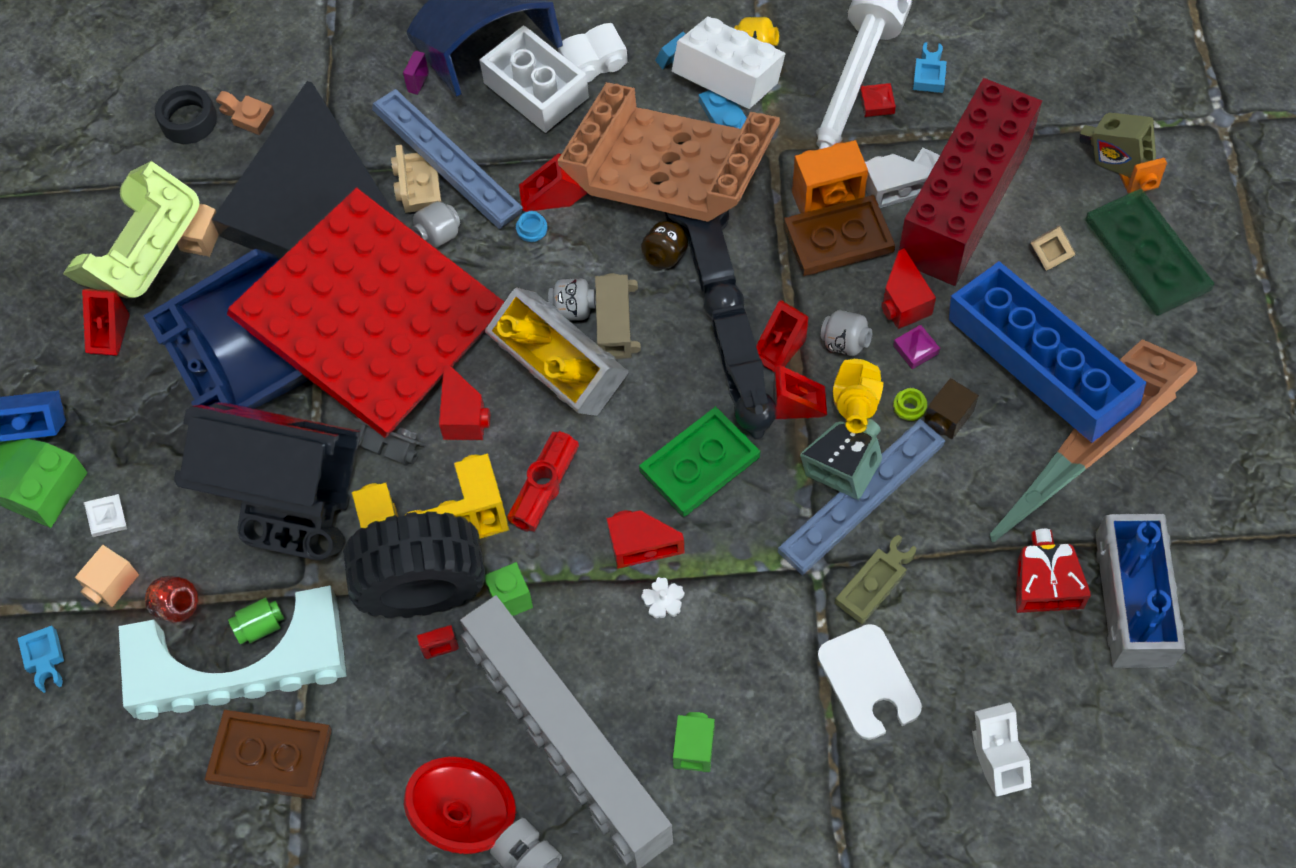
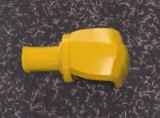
(857, 392)

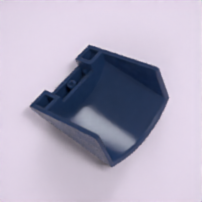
(447, 23)
(212, 350)

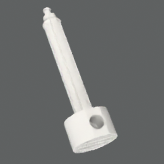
(874, 21)

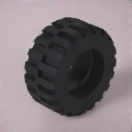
(413, 565)

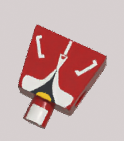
(1049, 576)

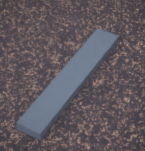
(447, 158)
(845, 512)

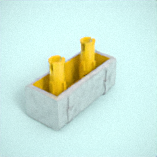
(556, 352)

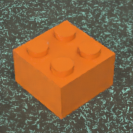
(829, 176)

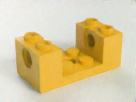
(480, 504)

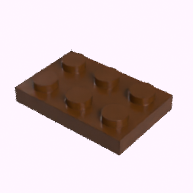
(839, 235)
(268, 754)

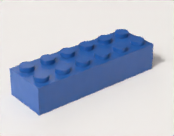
(1046, 351)

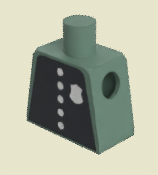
(844, 458)

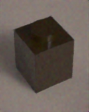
(950, 409)

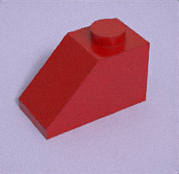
(549, 188)
(907, 293)
(461, 409)
(642, 538)

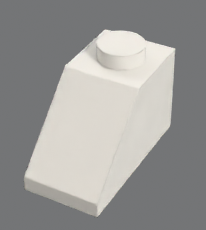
(894, 179)

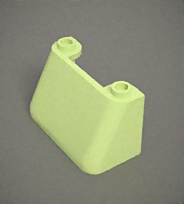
(160, 217)

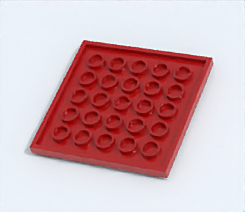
(367, 311)

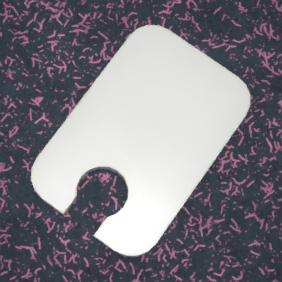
(864, 672)

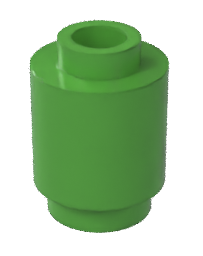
(256, 621)

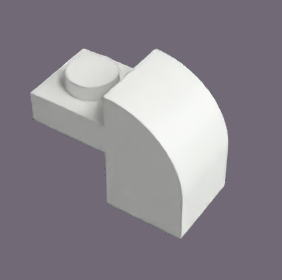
(999, 750)

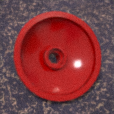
(459, 791)

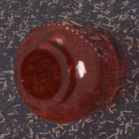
(171, 598)

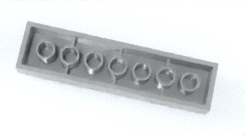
(567, 732)

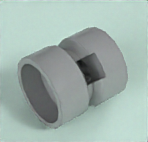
(516, 840)

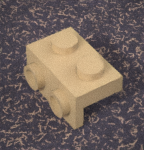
(417, 181)

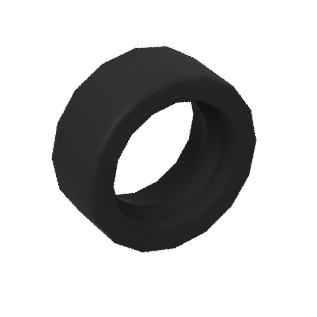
(178, 98)

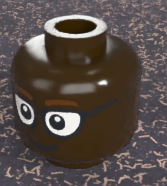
(664, 244)

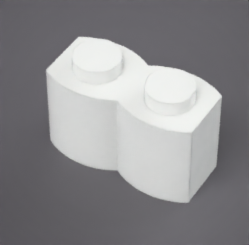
(596, 51)

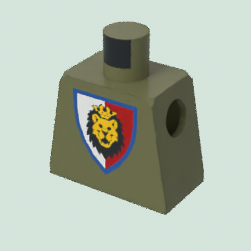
(1121, 141)

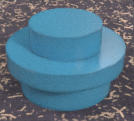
(531, 226)

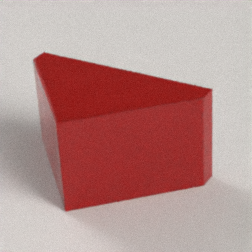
(103, 321)
(782, 336)
(797, 395)

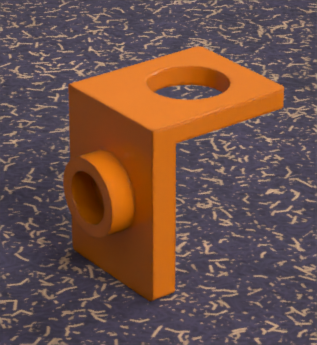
(1145, 176)

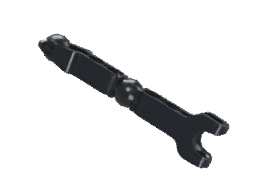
(733, 335)

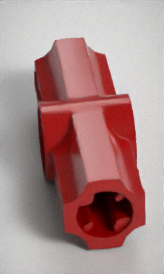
(535, 497)

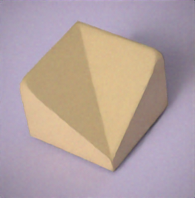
(1053, 247)

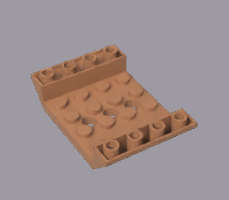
(625, 150)

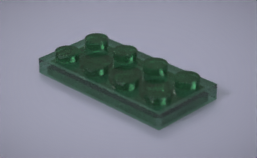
(1149, 252)

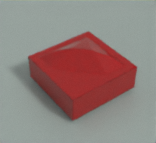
(877, 100)
(437, 642)

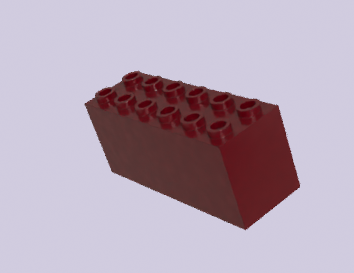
(969, 180)

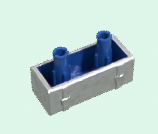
(1139, 591)

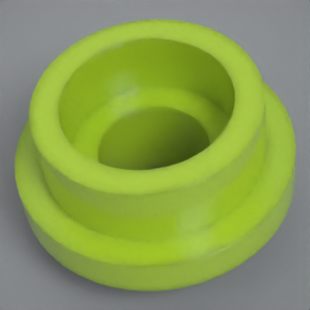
(911, 396)

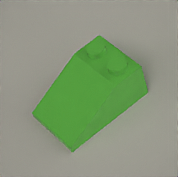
(37, 479)

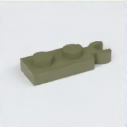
(874, 581)

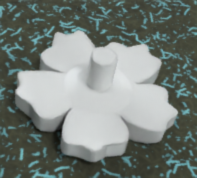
(663, 599)

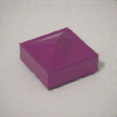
(416, 72)
(916, 346)

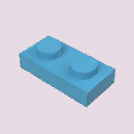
(721, 110)

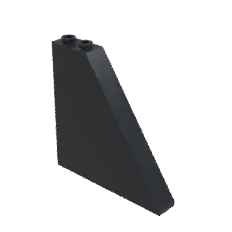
(294, 180)

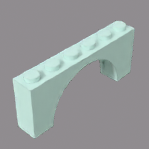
(305, 655)

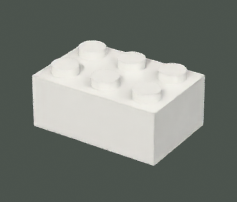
(728, 62)
(534, 78)

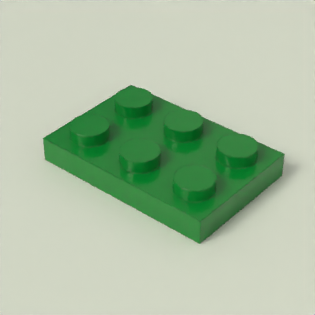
(699, 461)

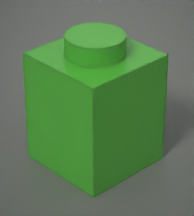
(509, 588)
(694, 742)

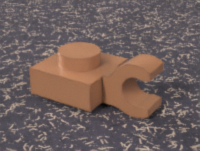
(248, 114)

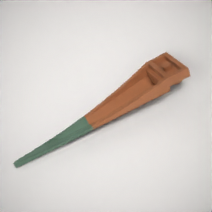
(1163, 375)

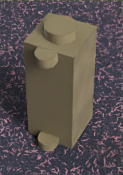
(614, 315)

